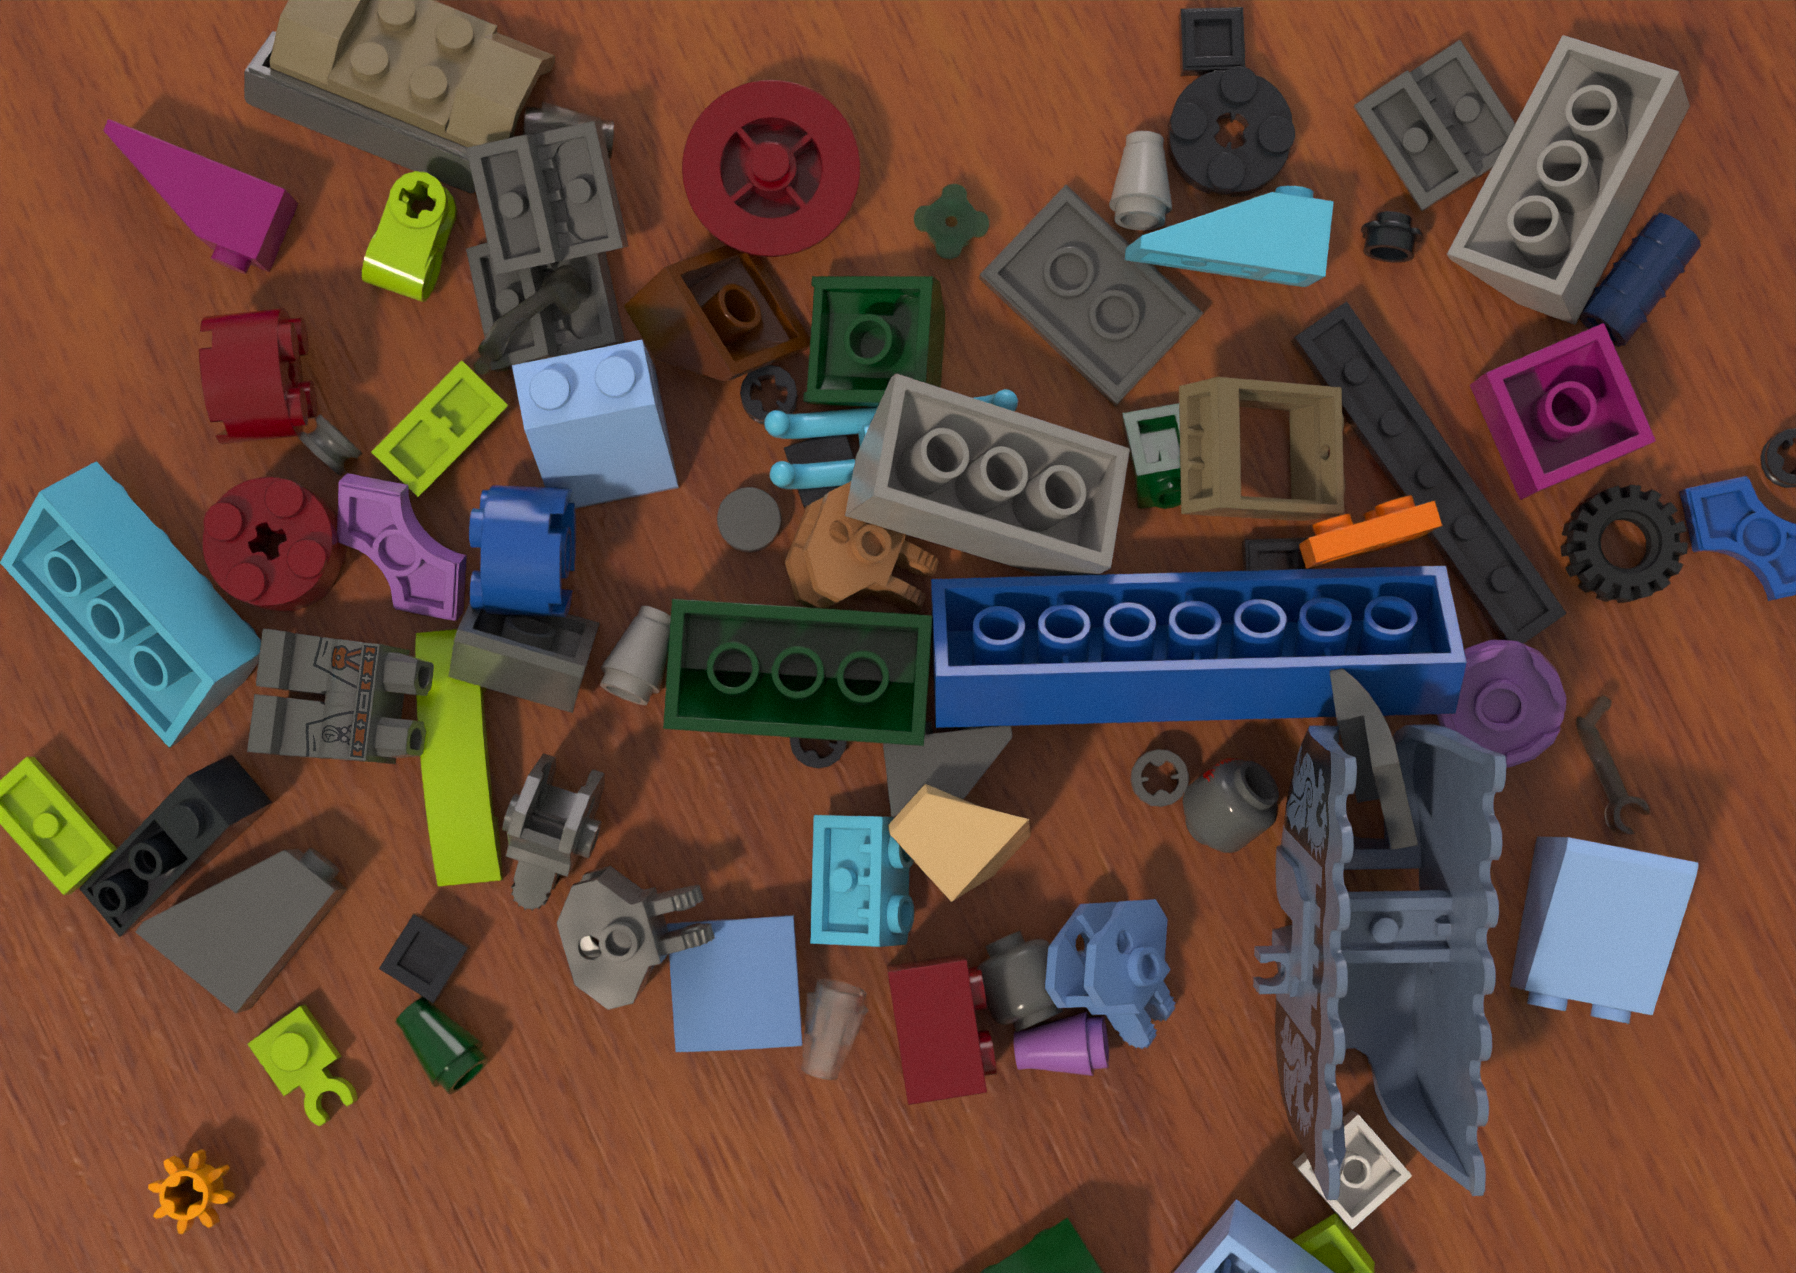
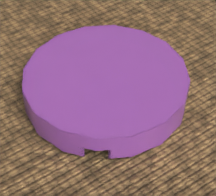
(1508, 700)

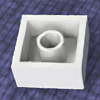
(1368, 1174)

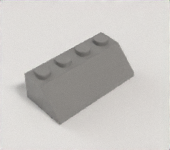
(1570, 177)
(988, 481)

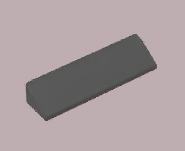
(354, 123)

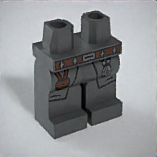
(361, 703)

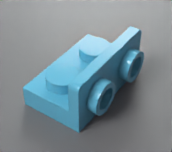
(859, 883)

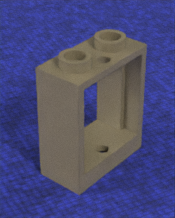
(1212, 448)

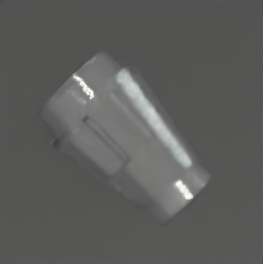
(831, 1026)

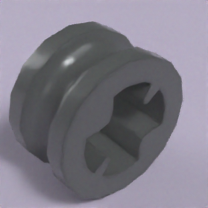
(330, 445)
(1161, 797)

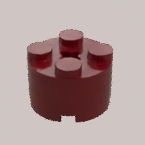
(256, 375)
(241, 529)

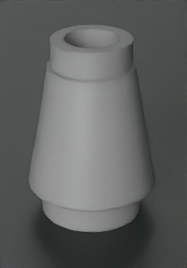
(1142, 184)
(639, 657)

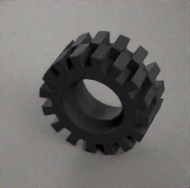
(1661, 538)

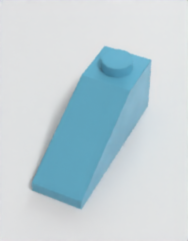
(1266, 239)

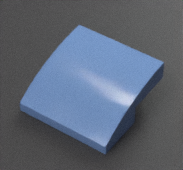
(737, 987)

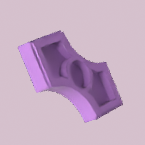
(381, 524)

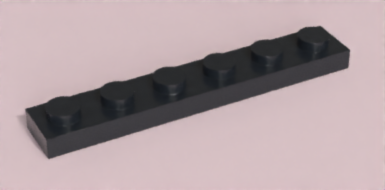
(1424, 466)

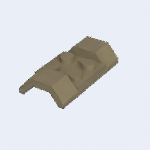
(412, 63)

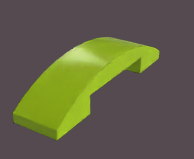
(456, 771)

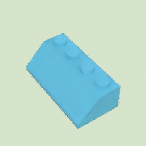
(131, 602)

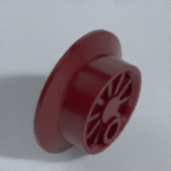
(771, 168)

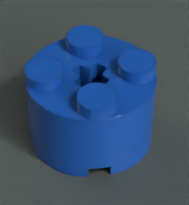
(525, 550)

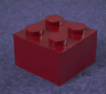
(938, 1028)

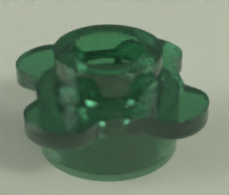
(951, 239)

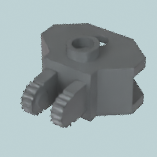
(549, 831)
(629, 933)

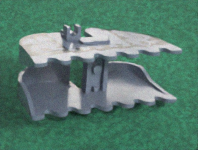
(1388, 967)

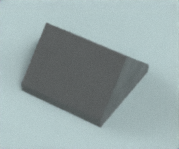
(524, 655)

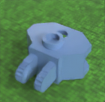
(1117, 970)

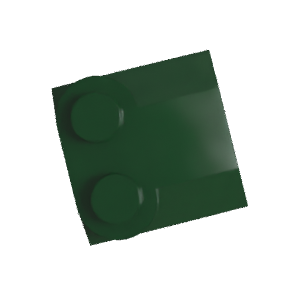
(871, 331)

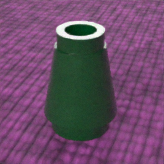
(441, 1045)

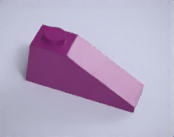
(221, 206)

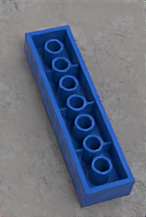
(1192, 645)

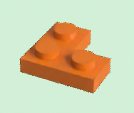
(1384, 527)

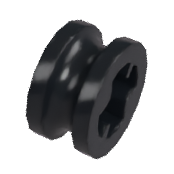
(783, 382)
(1772, 462)
(811, 757)

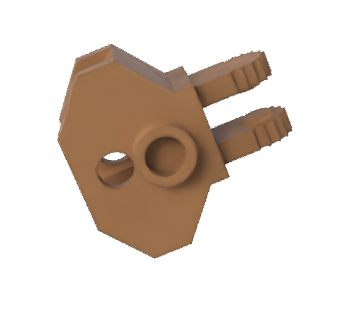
(849, 557)

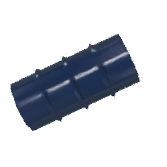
(1641, 278)

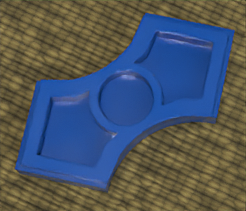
(1734, 522)

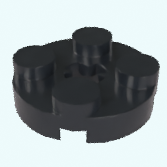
(1240, 97)

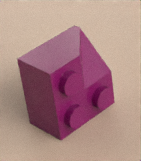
(1562, 411)

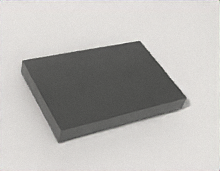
(1086, 300)

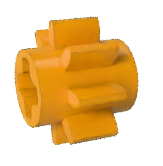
(177, 1202)

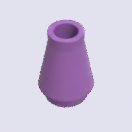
(1064, 1046)

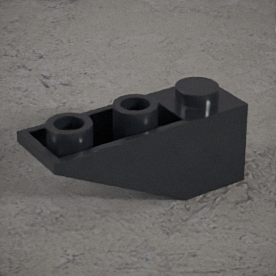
(175, 842)

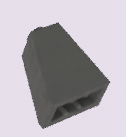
(248, 925)

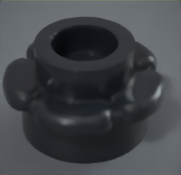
(1391, 237)

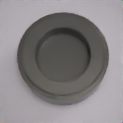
(749, 519)

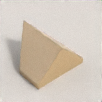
(956, 839)

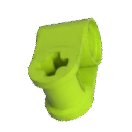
(409, 246)

